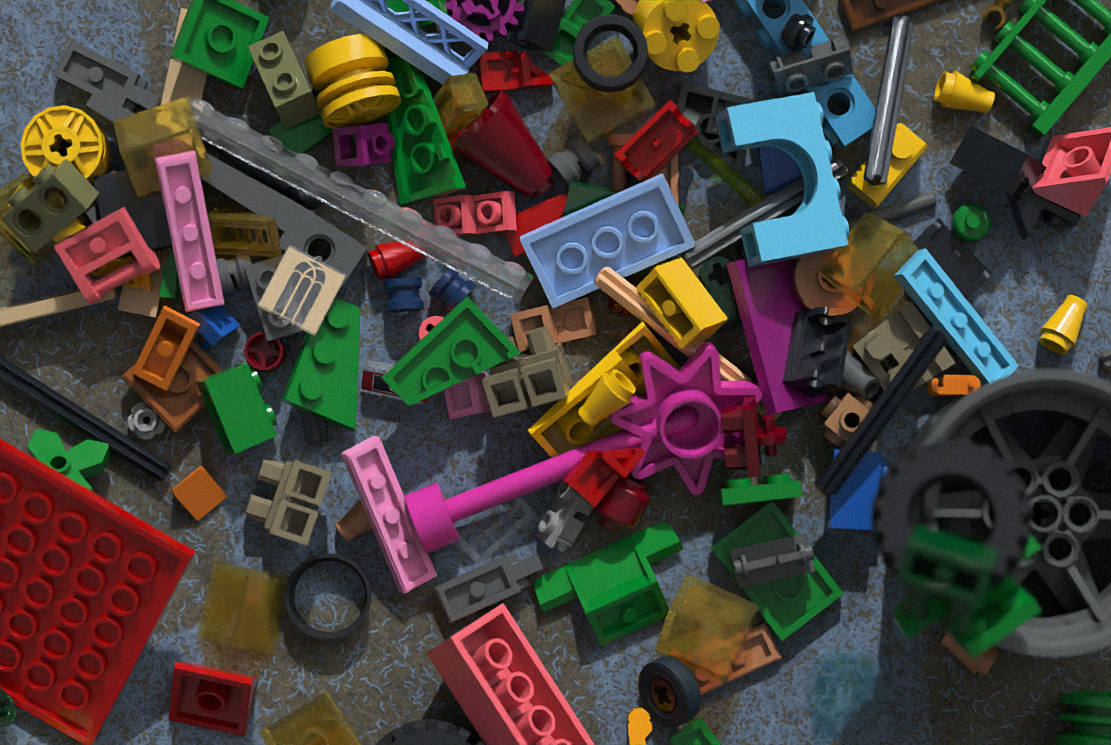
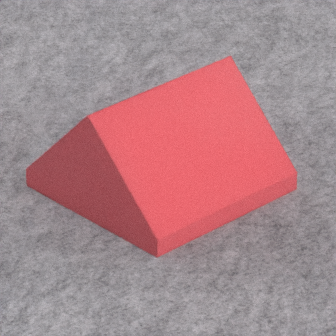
(1076, 169)

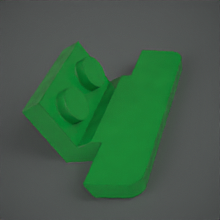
(614, 583)
(998, 616)

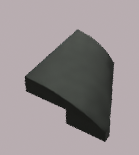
(701, 106)

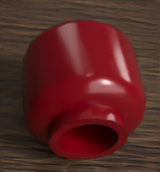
(623, 504)

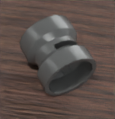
(574, 160)
(234, 266)

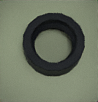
(620, 25)

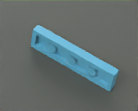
(955, 317)

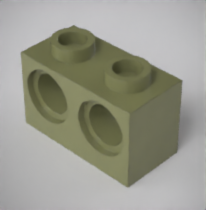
(284, 80)
(52, 207)

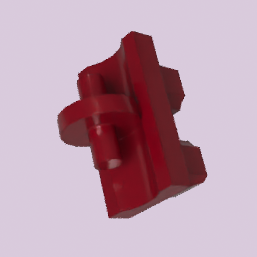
(748, 454)

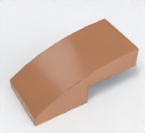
(566, 322)

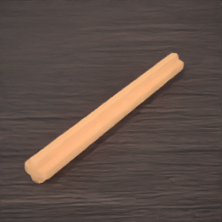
(626, 295)

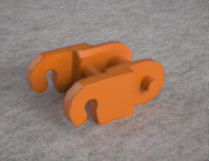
(953, 385)

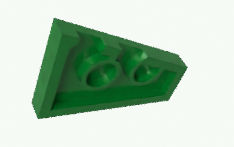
(449, 353)
(327, 368)

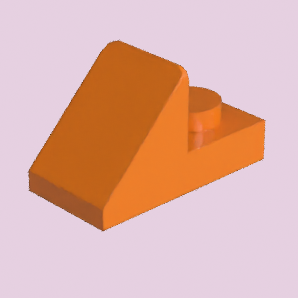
(166, 348)

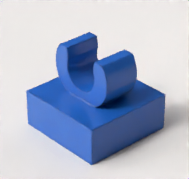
(215, 325)

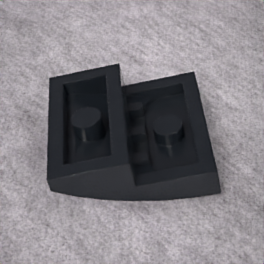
(145, 210)

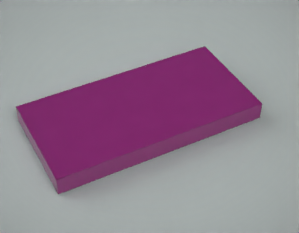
(767, 314)

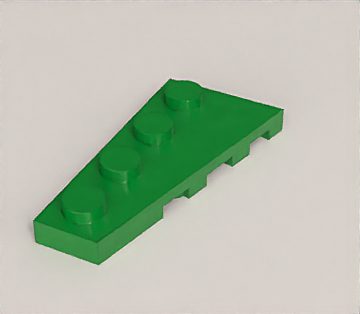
(422, 151)

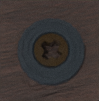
(669, 691)

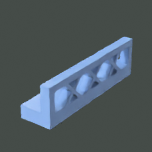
(423, 50)

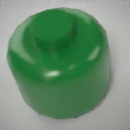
(971, 223)

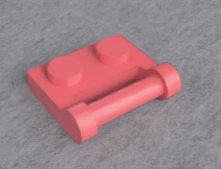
(101, 244)

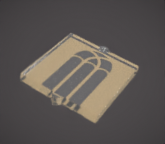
(301, 290)

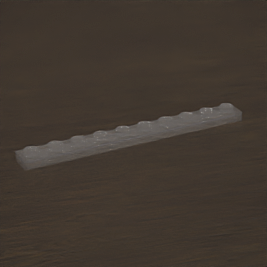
(360, 203)

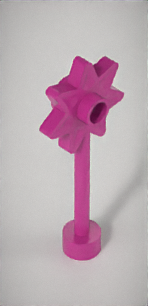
(672, 422)

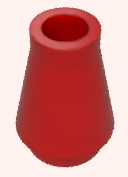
(392, 259)

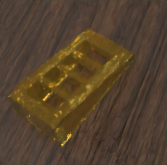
(459, 102)
(223, 218)

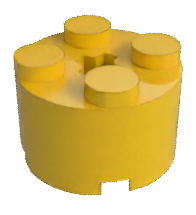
(681, 47)

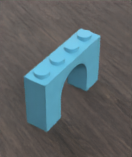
(795, 128)

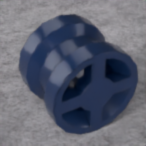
(451, 289)
(403, 294)

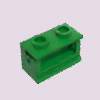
(237, 408)

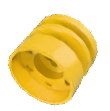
(352, 81)
(42, 138)

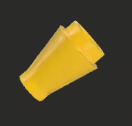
(959, 92)
(1063, 326)
(607, 397)

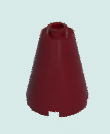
(505, 147)

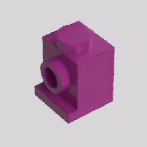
(372, 144)

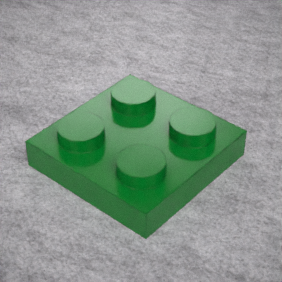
(217, 39)
(774, 487)

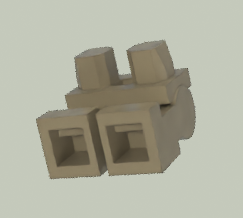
(898, 339)
(530, 376)
(295, 491)

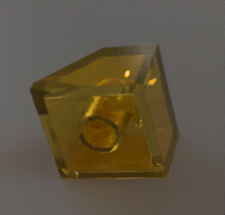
(594, 111)
(707, 628)

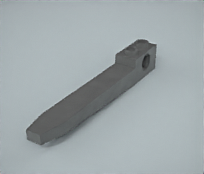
(296, 223)

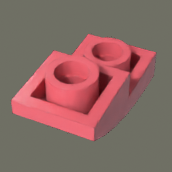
(477, 214)

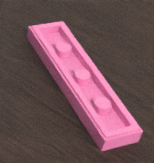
(189, 231)
(388, 514)

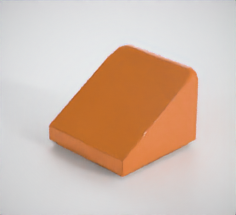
(199, 493)

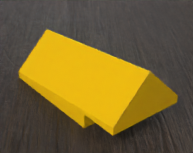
(563, 428)

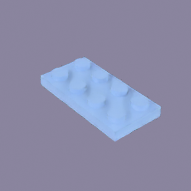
(617, 232)

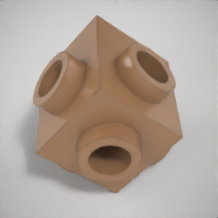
(835, 411)

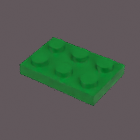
(787, 601)

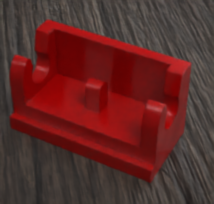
(656, 143)

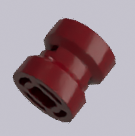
(258, 350)

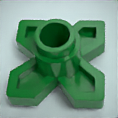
(76, 463)

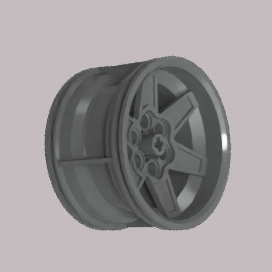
(1087, 415)

